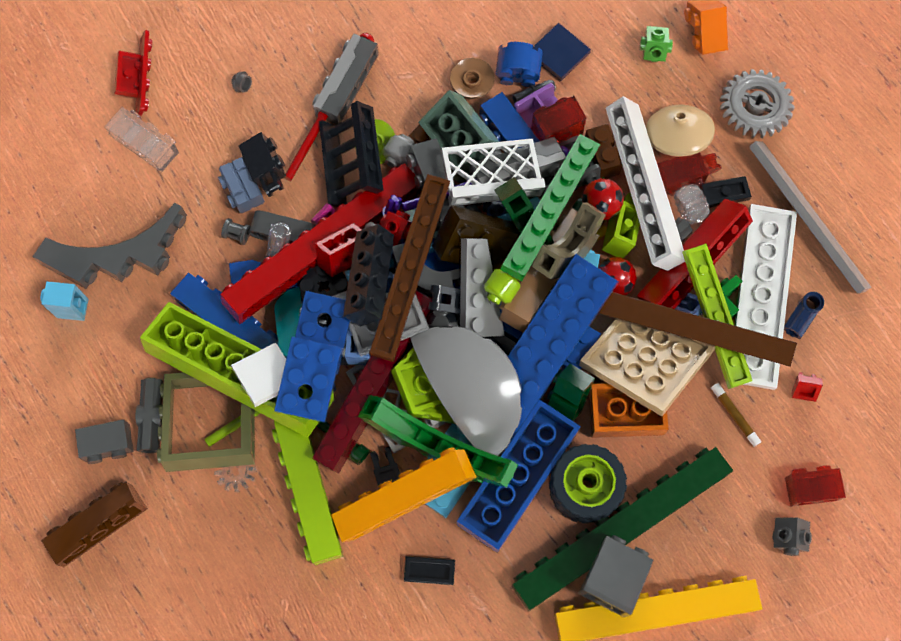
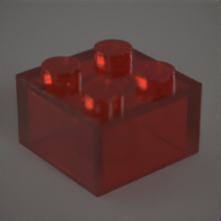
(559, 120)

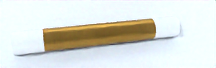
(735, 414)

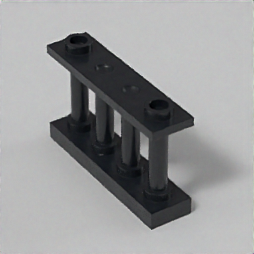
(367, 155)

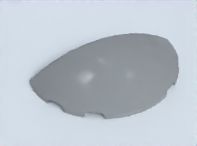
(472, 383)

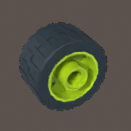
(597, 467)

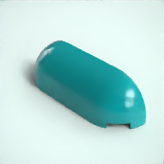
(287, 317)

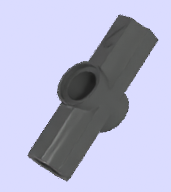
(148, 416)

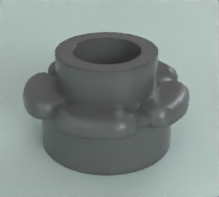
(241, 82)

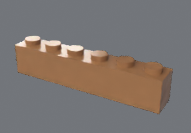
(534, 286)

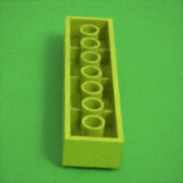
(207, 356)

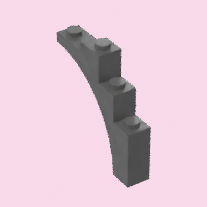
(116, 260)

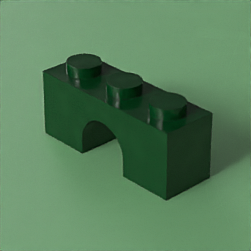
(517, 204)

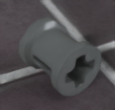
(235, 231)

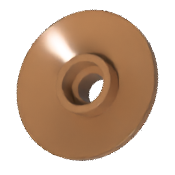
(475, 70)

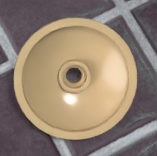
(680, 130)

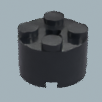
(318, 279)

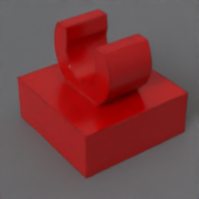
(807, 387)

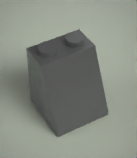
(616, 576)

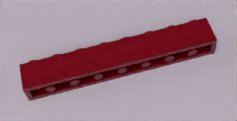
(347, 425)

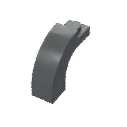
(429, 276)

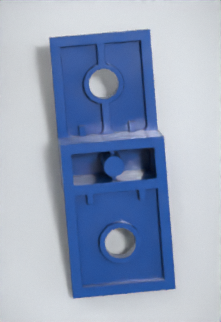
(313, 358)

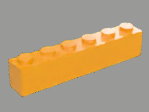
(403, 495)

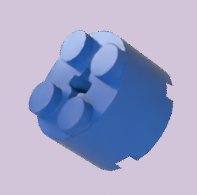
(519, 64)

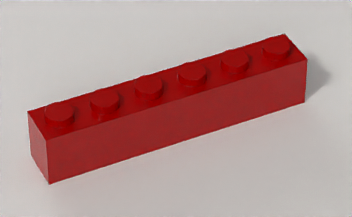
(719, 233)

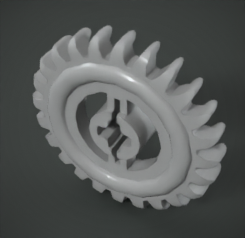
(751, 116)

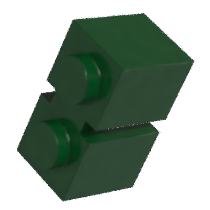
(569, 391)

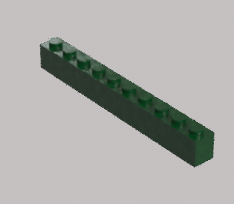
(628, 524)

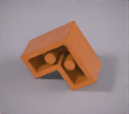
(710, 25)

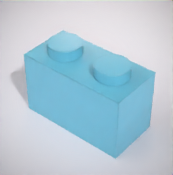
(64, 300)

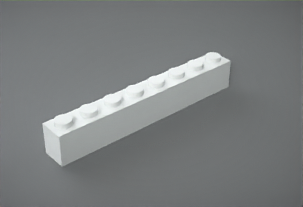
(645, 184)

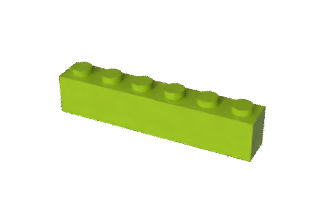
(309, 495)

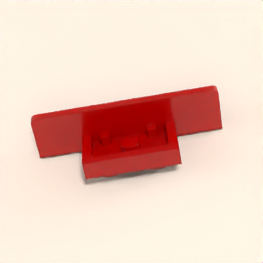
(132, 74)

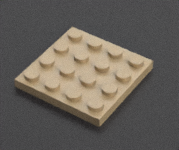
(646, 362)

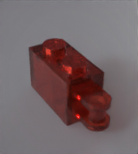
(686, 171)

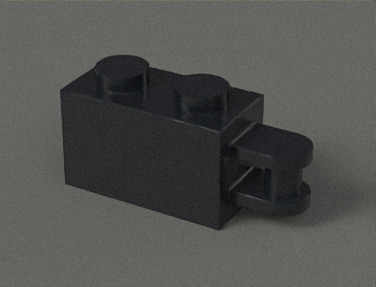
(263, 162)

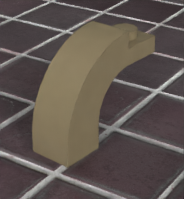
(578, 240)

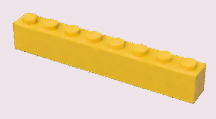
(660, 611)

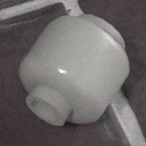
(397, 149)

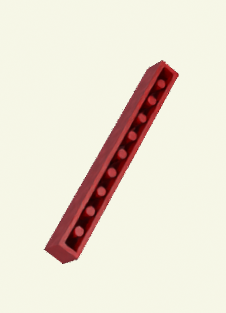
(289, 265)

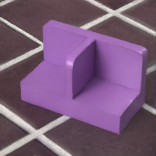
(532, 102)

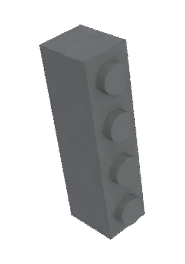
(427, 159)

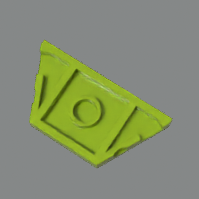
(417, 391)

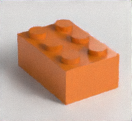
(622, 416)

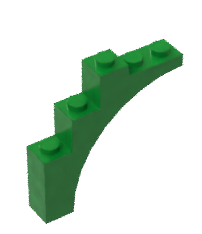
(430, 442)

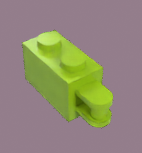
(622, 230)

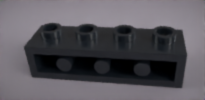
(368, 275)

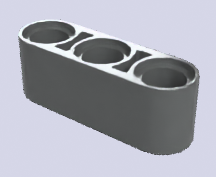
(263, 220)

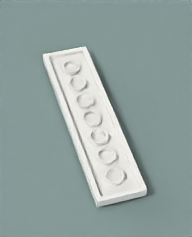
(765, 283)

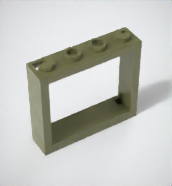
(203, 459)

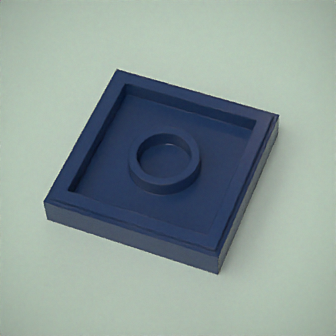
(561, 51)

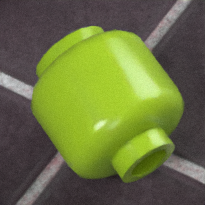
(501, 287)

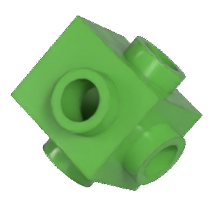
(656, 44)

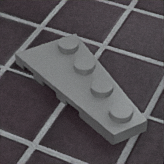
(476, 309)

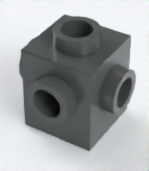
(792, 535)

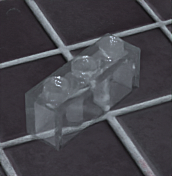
(142, 138)

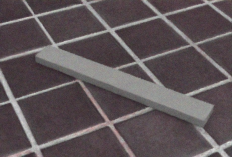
(810, 217)

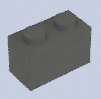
(104, 441)

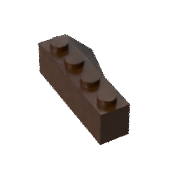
(93, 524)

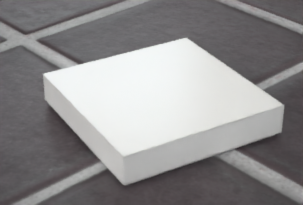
(261, 373)

